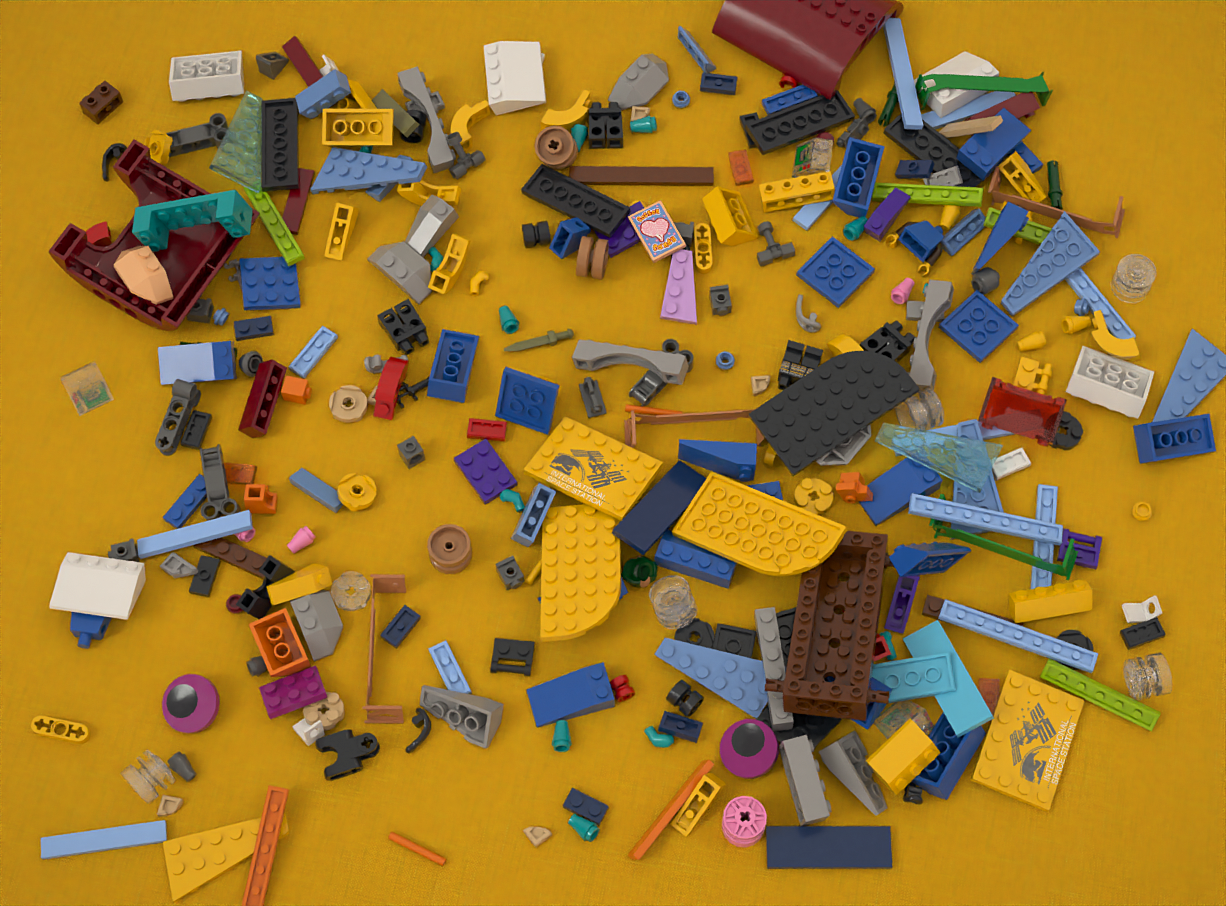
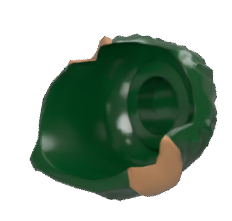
(639, 571)

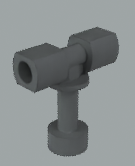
(464, 160)
(773, 249)

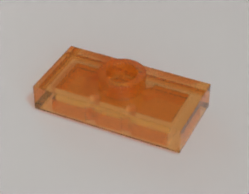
(740, 167)
(240, 473)
(989, 691)

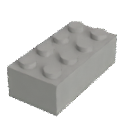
(804, 780)

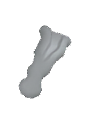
(810, 324)
(376, 365)

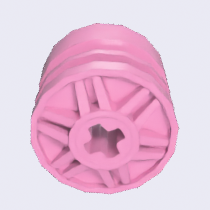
(747, 832)

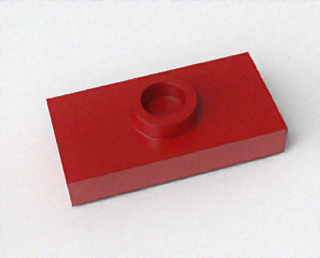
(487, 429)

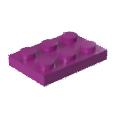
(293, 692)

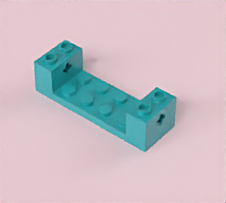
(154, 221)

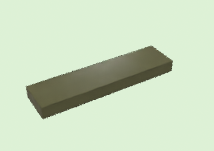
(401, 118)

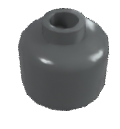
(985, 280)

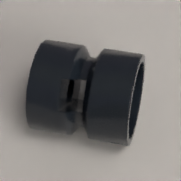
(417, 135)
(536, 234)
(680, 693)

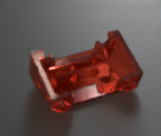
(1022, 412)

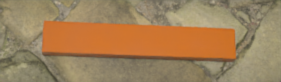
(670, 810)
(265, 846)

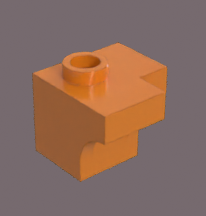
(853, 488)
(259, 499)

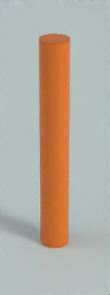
(650, 410)
(417, 848)

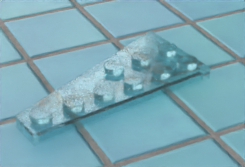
(241, 147)
(953, 456)

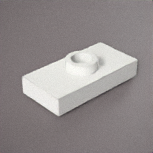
(1010, 463)

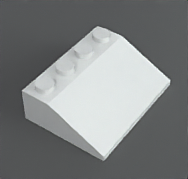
(514, 75)
(206, 76)
(948, 100)
(1110, 382)
(98, 585)

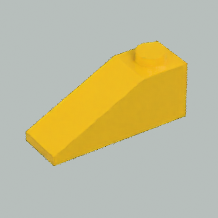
(1022, 178)
(341, 231)
(299, 584)
(698, 803)

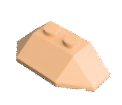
(143, 274)

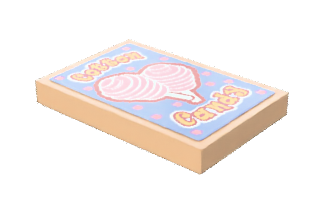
(657, 231)

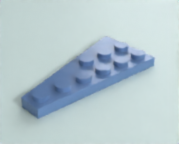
(361, 170)
(1194, 377)
(988, 497)
(726, 674)

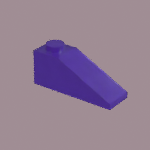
(886, 214)
(901, 603)

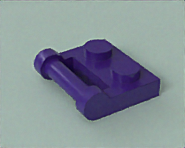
(1086, 555)

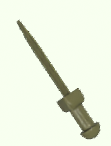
(551, 338)

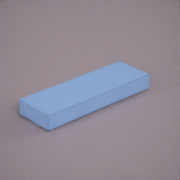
(313, 352)
(449, 668)

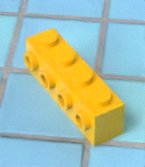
(797, 191)
(1050, 601)

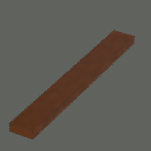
(642, 175)

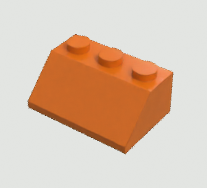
(279, 644)

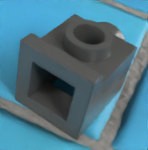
(686, 231)
(720, 300)
(201, 311)
(129, 551)
(506, 566)

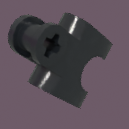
(350, 752)

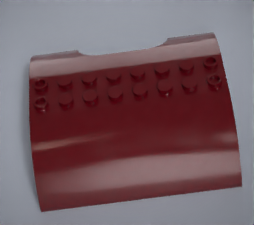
(805, 37)
(191, 256)

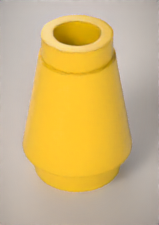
(949, 216)
(1075, 323)
(1033, 341)

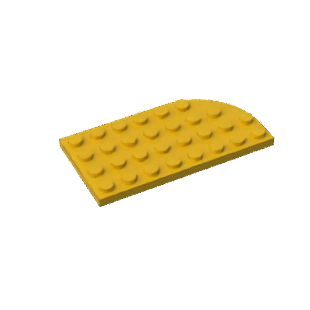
(757, 528)
(578, 571)

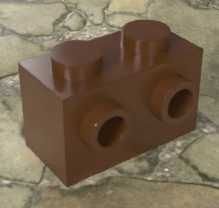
(101, 102)

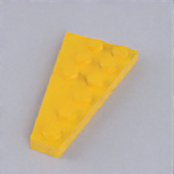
(209, 854)

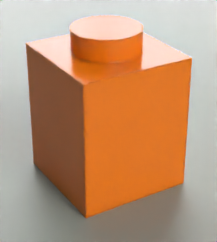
(296, 390)

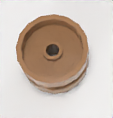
(550, 139)
(592, 257)
(449, 549)

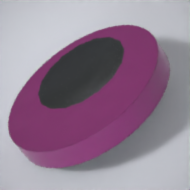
(190, 703)
(749, 748)

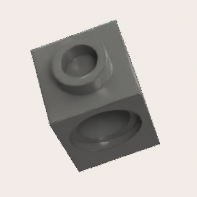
(411, 452)

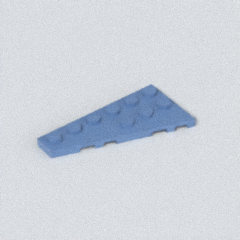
(1055, 259)

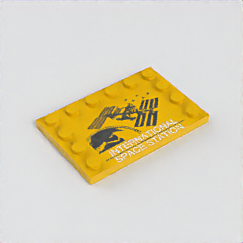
(593, 468)
(1027, 740)

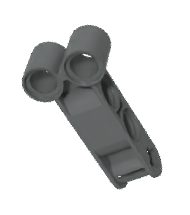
(199, 136)
(652, 384)
(184, 395)
(216, 483)

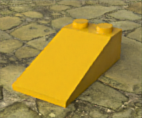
(357, 127)

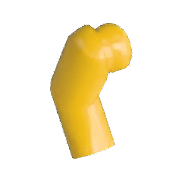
(479, 277)

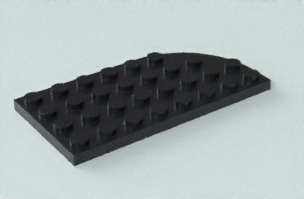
(831, 406)

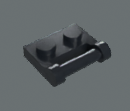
(512, 651)

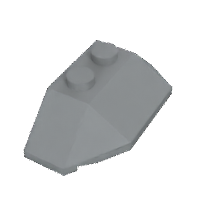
(640, 82)
(404, 269)
(847, 450)
(318, 622)

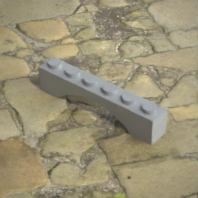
(413, 88)
(937, 301)
(595, 355)
(773, 665)

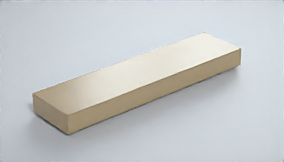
(971, 126)

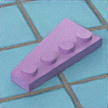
(679, 295)

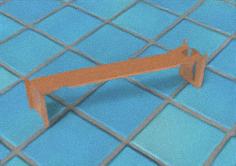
(1054, 212)
(683, 418)
(382, 584)

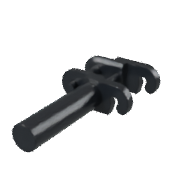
(411, 390)

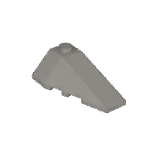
(430, 224)
(469, 714)
(848, 763)

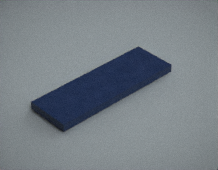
(659, 508)
(828, 847)

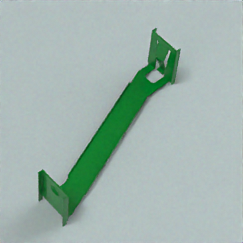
(983, 83)
(1062, 570)

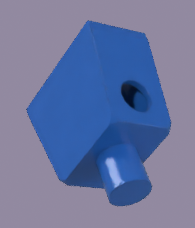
(568, 237)
(88, 627)

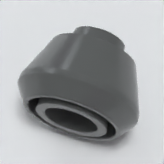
(249, 363)

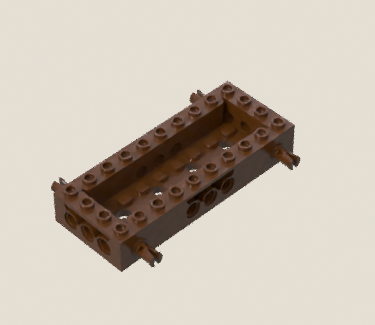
(863, 560)

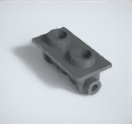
(857, 130)
(592, 398)

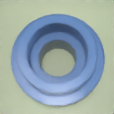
(683, 96)
(1081, 307)
(220, 316)
(725, 356)

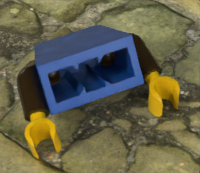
(921, 240)

